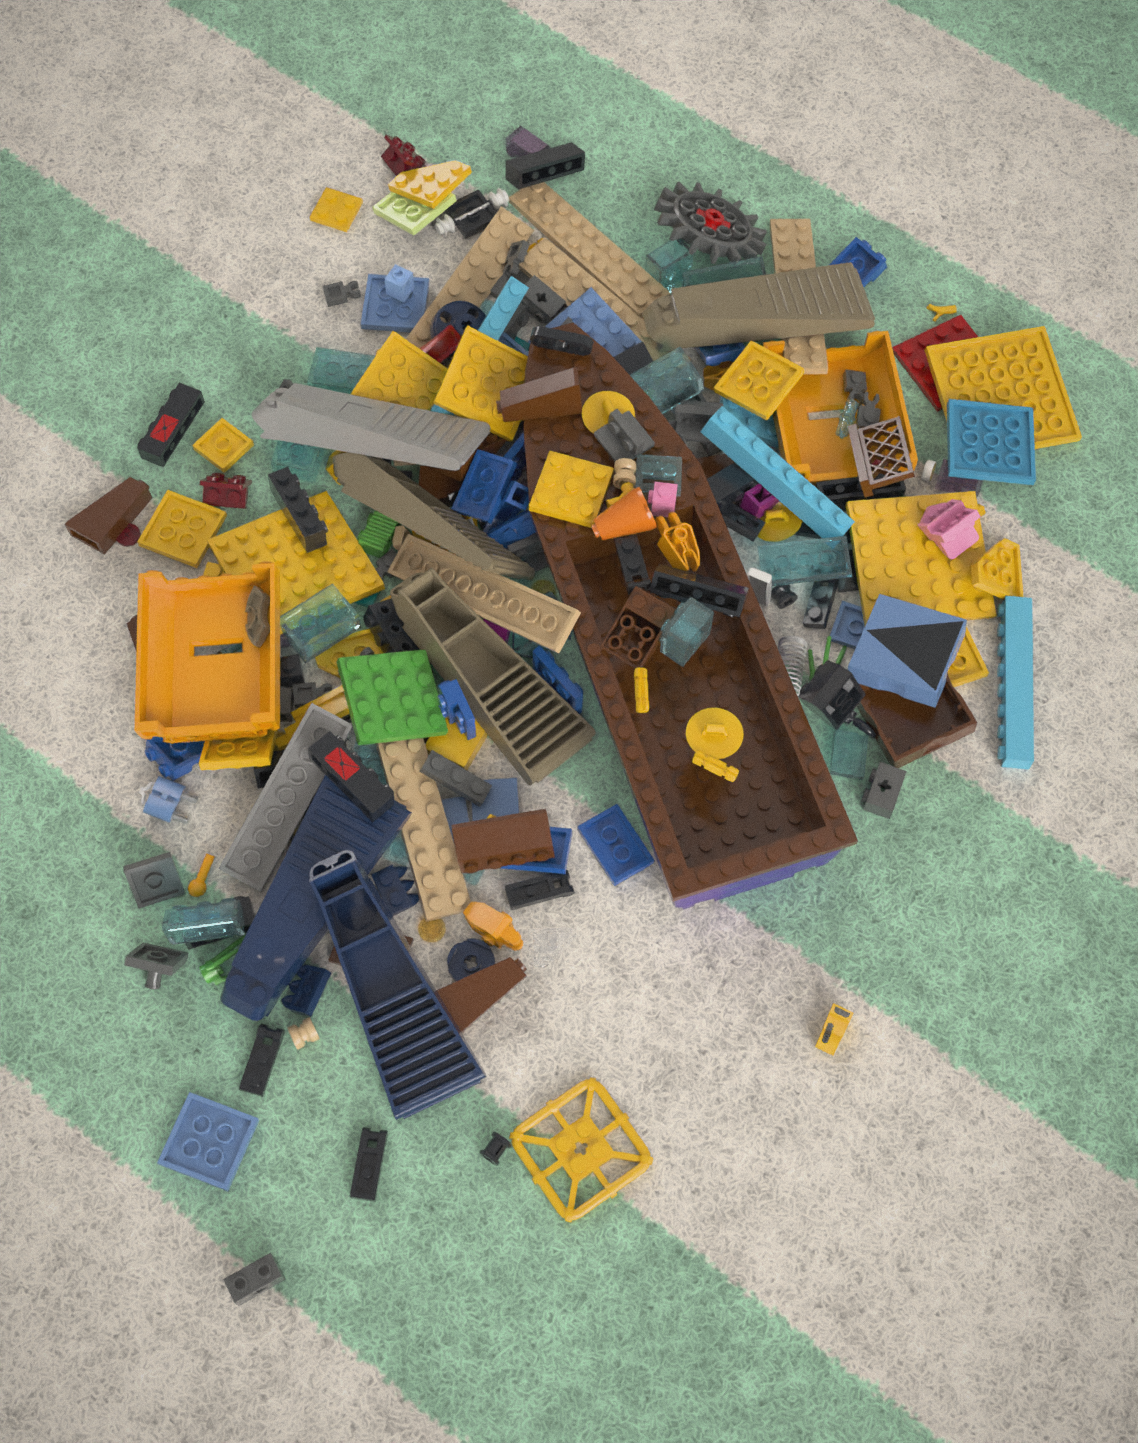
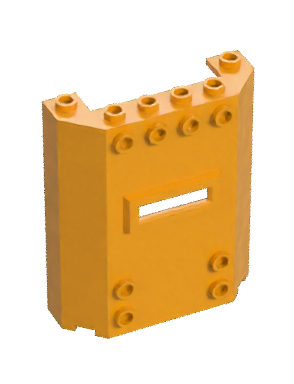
(813, 444)
(205, 694)

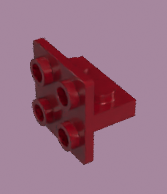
(401, 155)
(225, 491)

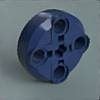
(459, 315)

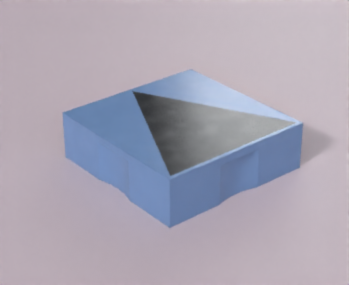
(907, 649)

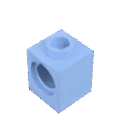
(399, 283)

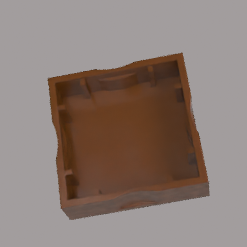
(912, 729)

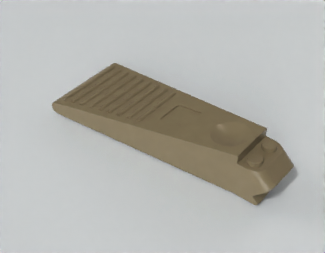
(761, 308)
(404, 501)
(504, 693)

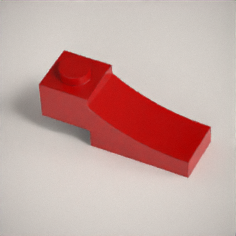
(442, 344)

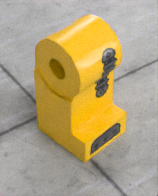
(833, 1029)

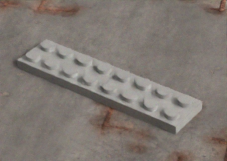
(281, 802)

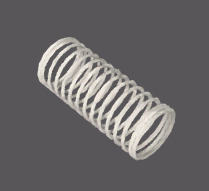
(800, 649)

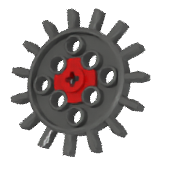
(710, 223)

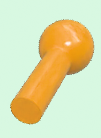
(198, 886)

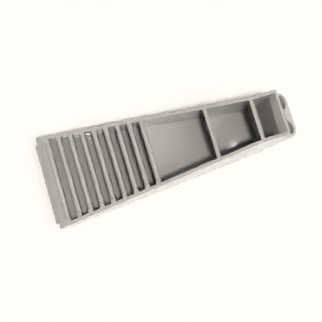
(368, 427)

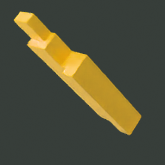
(333, 702)

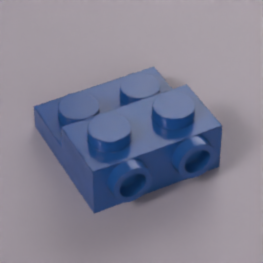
(864, 259)
(456, 708)
(173, 758)

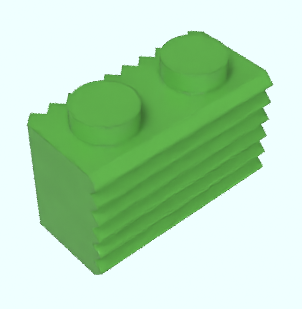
(378, 534)

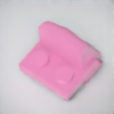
(950, 526)

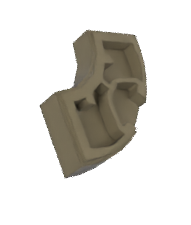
(257, 621)

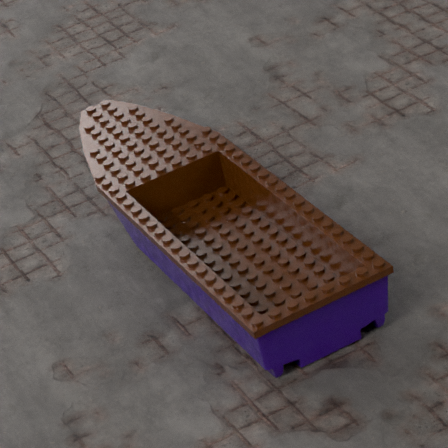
(703, 829)

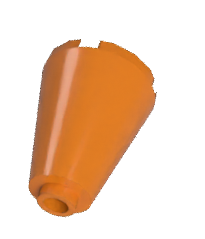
(625, 517)

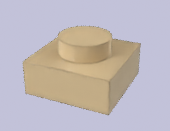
(399, 536)

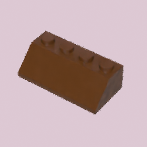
(503, 841)

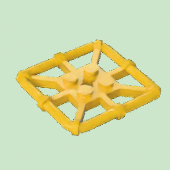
(578, 1165)

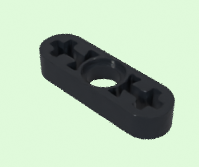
(573, 342)

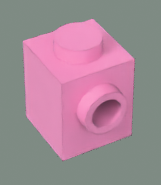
(662, 498)

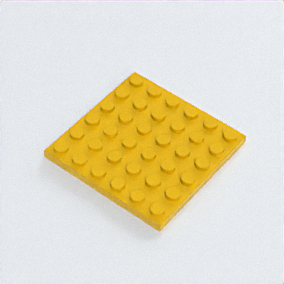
(1008, 370)
(902, 562)
(301, 572)

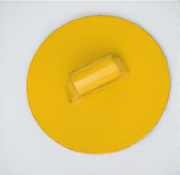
(600, 405)
(779, 524)
(714, 732)

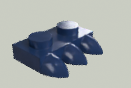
(394, 890)
(306, 990)

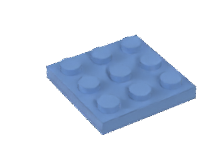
(389, 314)
(208, 1141)

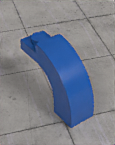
(513, 501)

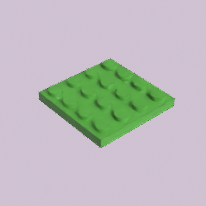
(391, 697)

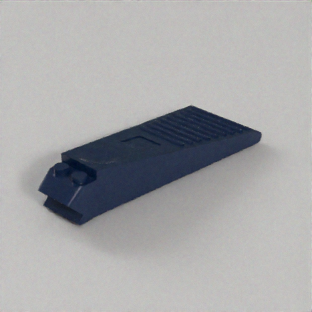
(290, 914)
(402, 1014)

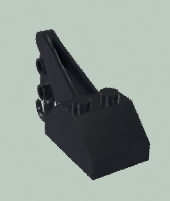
(834, 696)

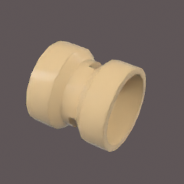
(625, 471)
(304, 1032)

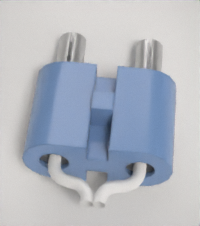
(165, 798)

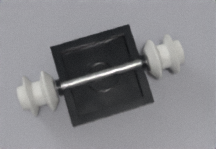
(471, 213)

